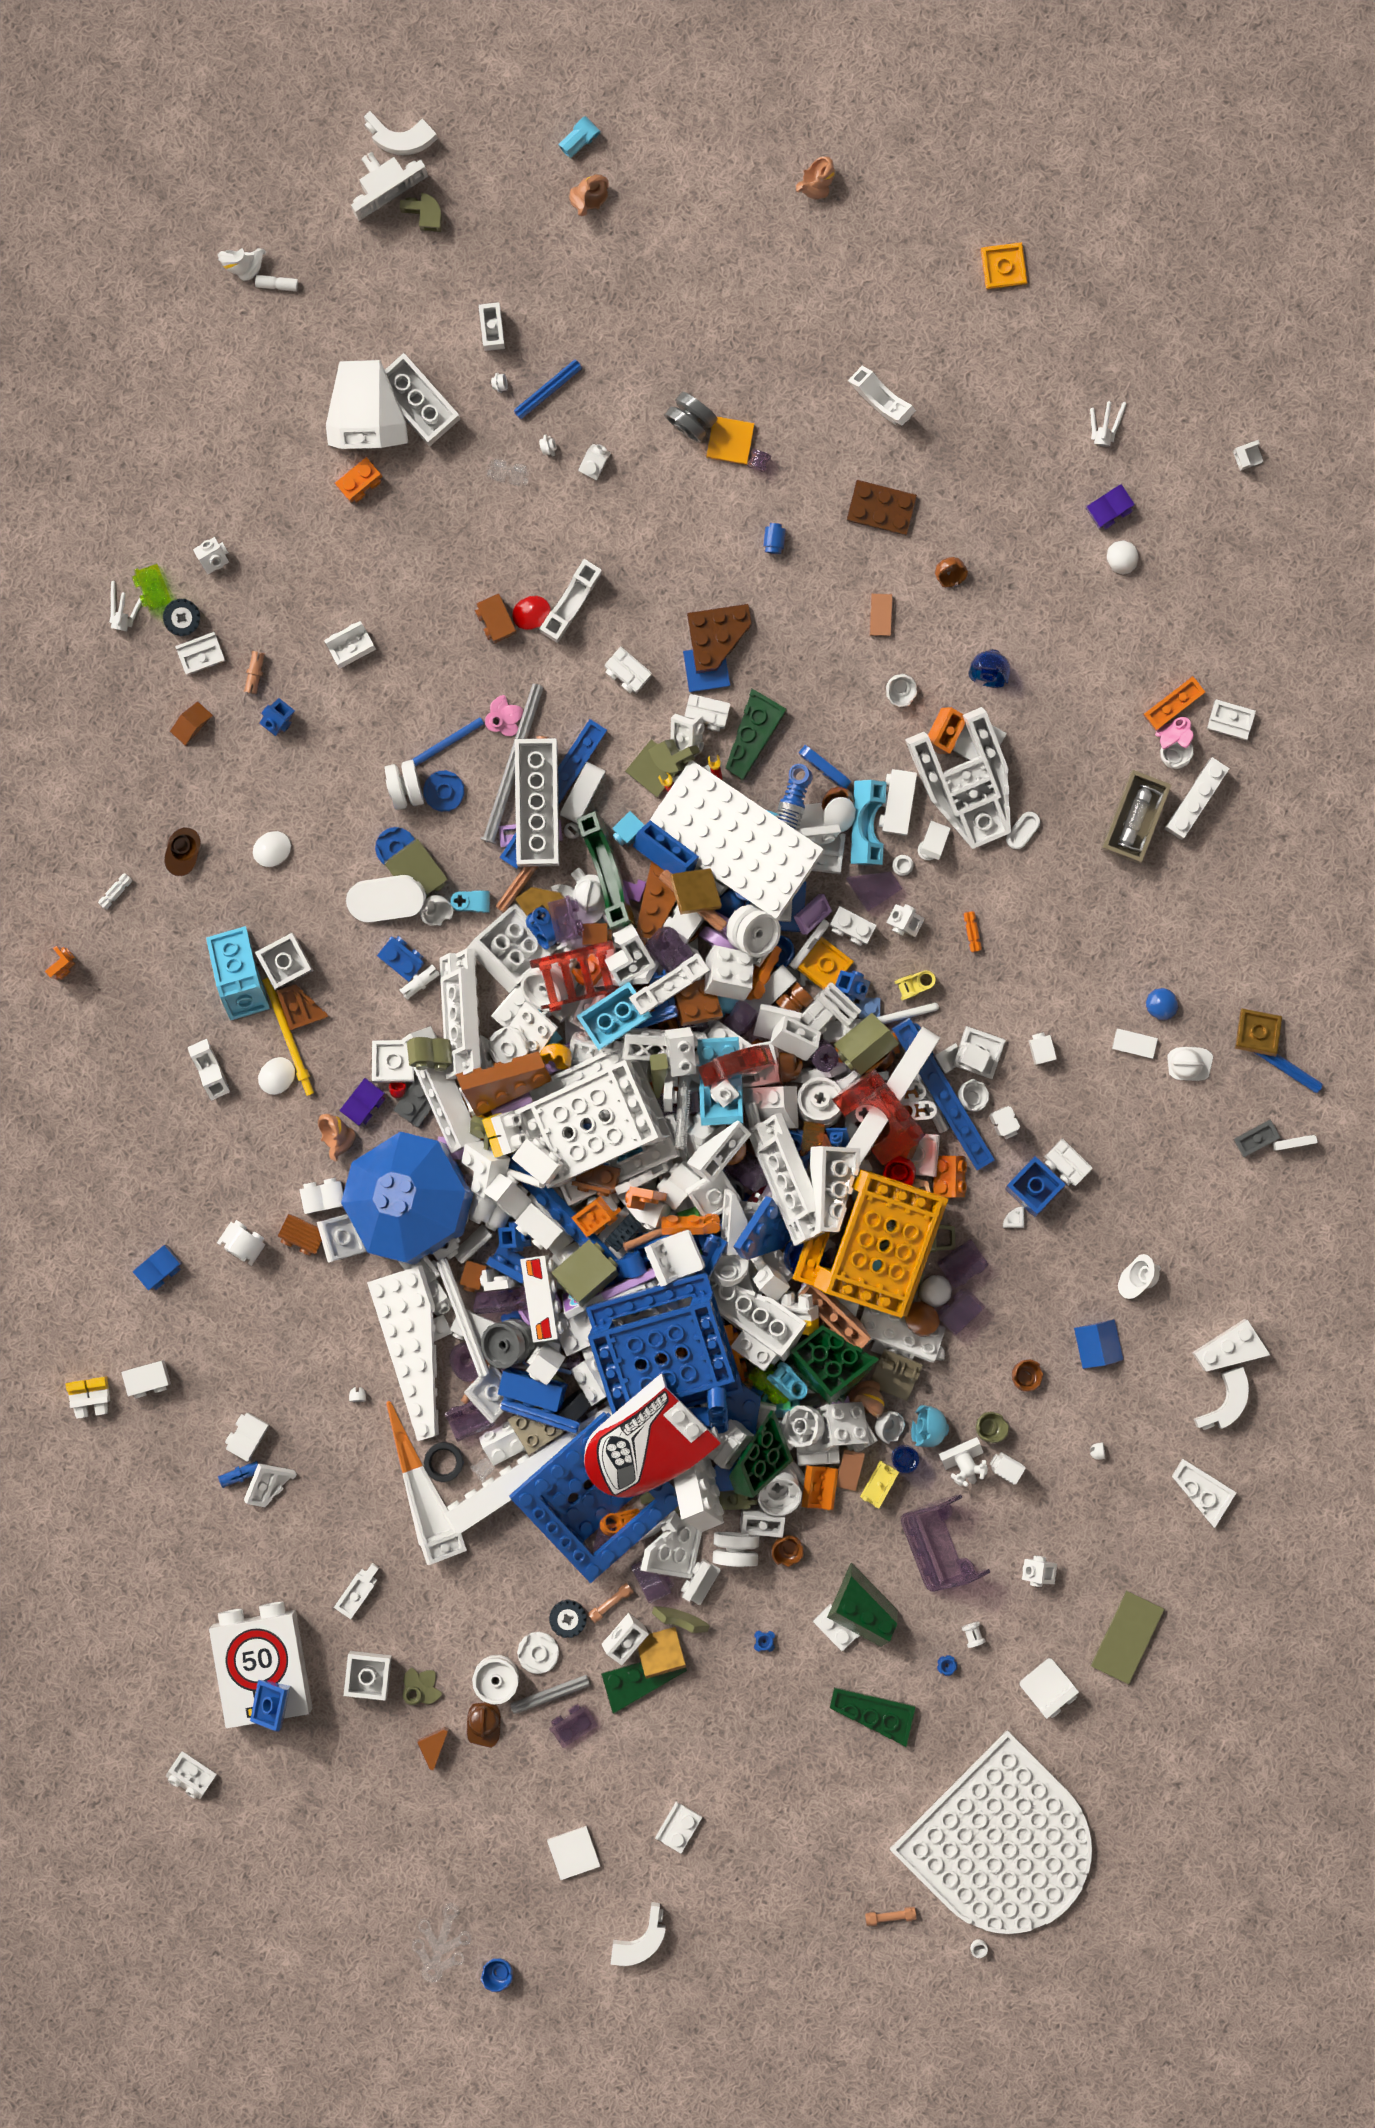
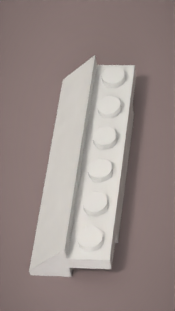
(460, 1011)
(786, 1177)

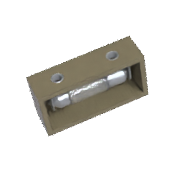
(1135, 817)

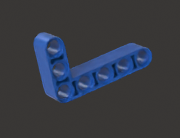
(717, 1411)

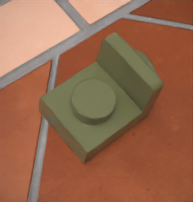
(478, 1130)

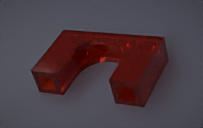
(874, 1091)

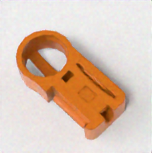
(620, 1519)

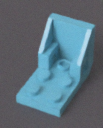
(237, 973)
(710, 1111)

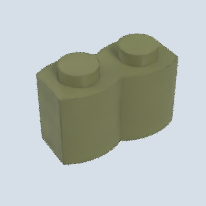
(429, 1053)

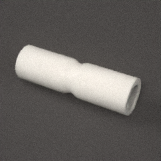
(276, 283)

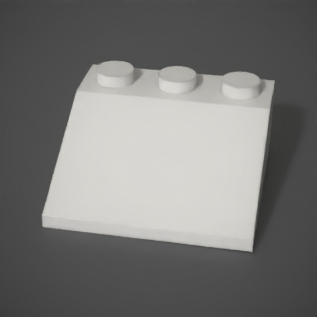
(508, 948)

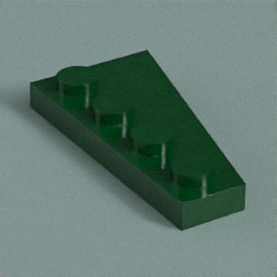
(756, 728)

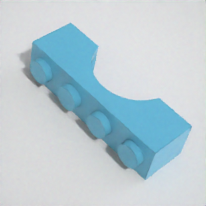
(865, 846)

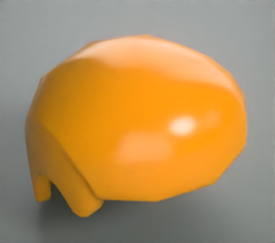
(558, 1054)

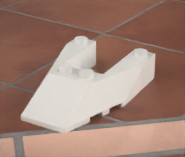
(973, 793)

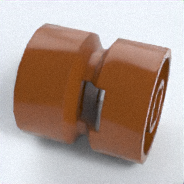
(795, 998)

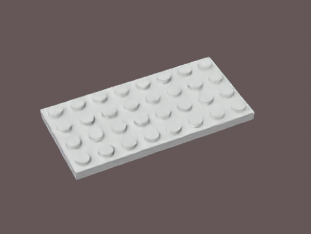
(737, 839)

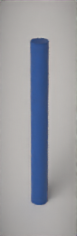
(448, 741)

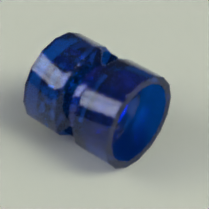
(905, 1458)

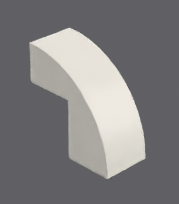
(209, 1069)

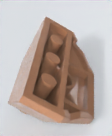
(837, 1317)

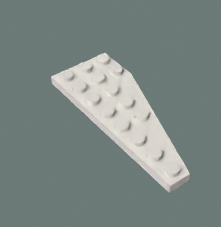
(408, 1327)

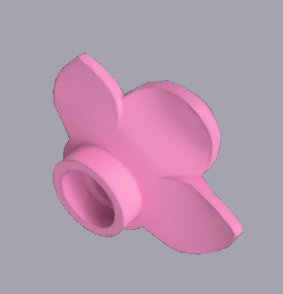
(506, 714)
(1174, 732)

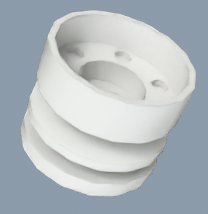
(781, 1494)

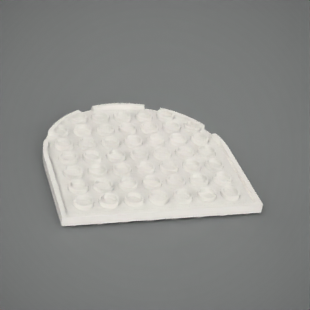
(1002, 1843)

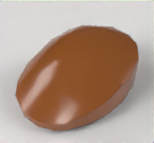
(922, 1319)

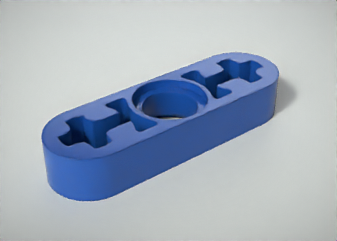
(821, 764)

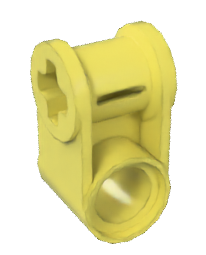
(913, 984)

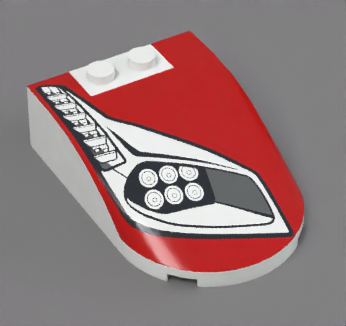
(646, 1443)

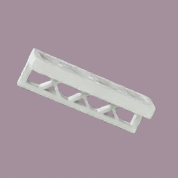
(649, 1038)

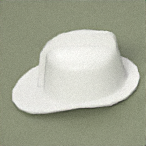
(589, 898)
(1189, 1063)
(1138, 1276)

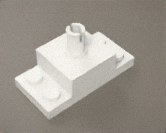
(385, 183)

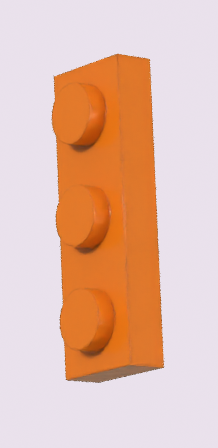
(1174, 703)
(741, 1364)

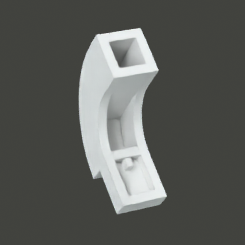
(400, 143)
(880, 397)
(1235, 1401)
(633, 1952)

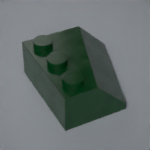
(831, 1363)
(762, 1459)
(864, 1608)

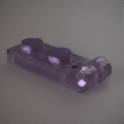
(500, 1301)

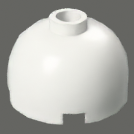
(803, 1426)

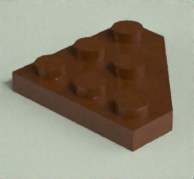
(716, 634)

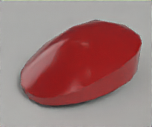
(531, 612)
(900, 1170)

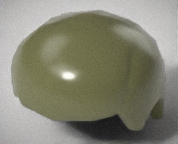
(991, 1427)

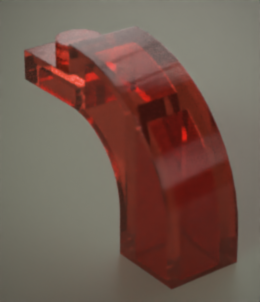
(736, 1063)

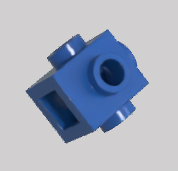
(277, 717)
(852, 985)
(511, 1238)

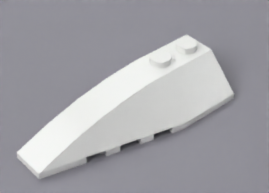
(759, 1317)

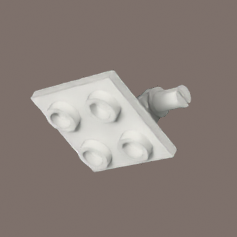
(536, 1025)

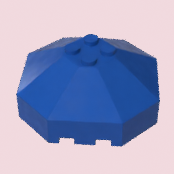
(407, 1198)

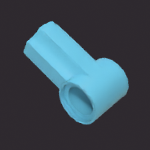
(579, 137)

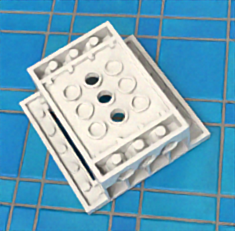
(584, 1093)

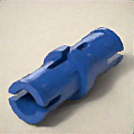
(238, 1474)

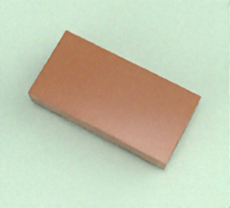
(880, 614)
(850, 1469)

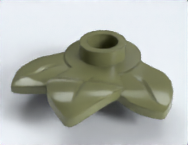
(422, 1684)

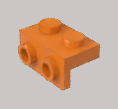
(61, 968)
(950, 1176)
(819, 1487)

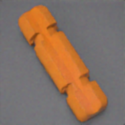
(972, 931)

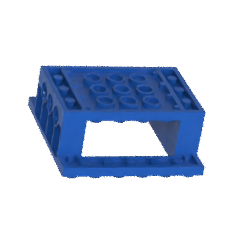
(692, 1327)
(569, 1524)

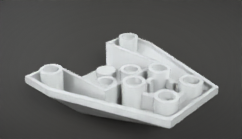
(364, 408)

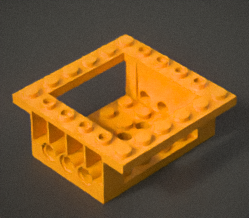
(903, 1262)

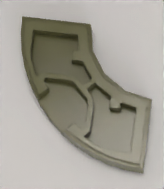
(681, 1619)

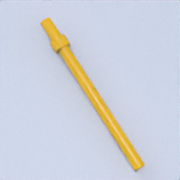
(302, 1075)

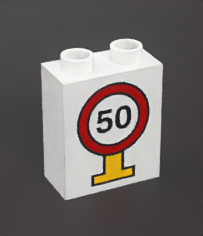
(257, 1650)

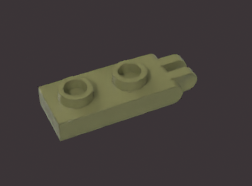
(730, 1500)

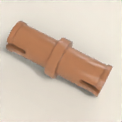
(254, 672)

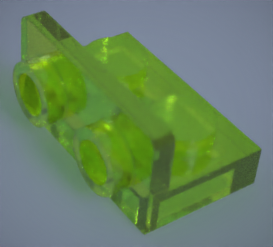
(152, 587)
(761, 1382)

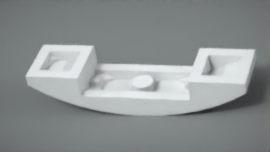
(669, 985)

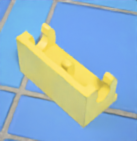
(879, 1484)

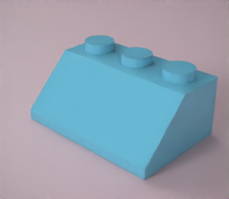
(612, 1017)

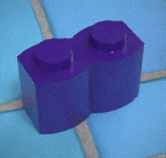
(1110, 506)
(362, 1102)

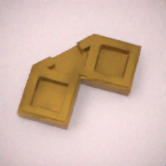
(537, 897)

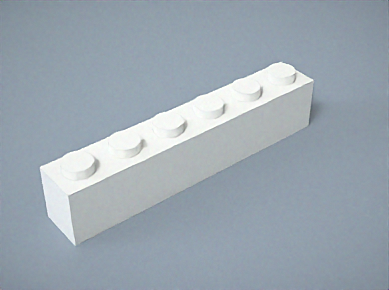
(445, 1101)

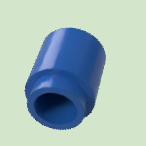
(774, 538)

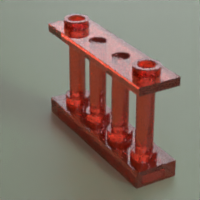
(563, 960)

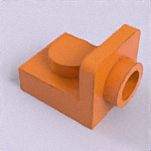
(594, 970)

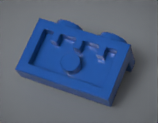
(400, 958)
(507, 1263)

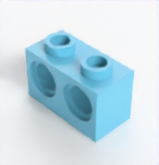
(626, 829)

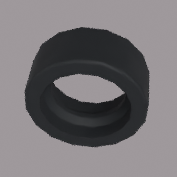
(574, 1406)
(443, 1477)

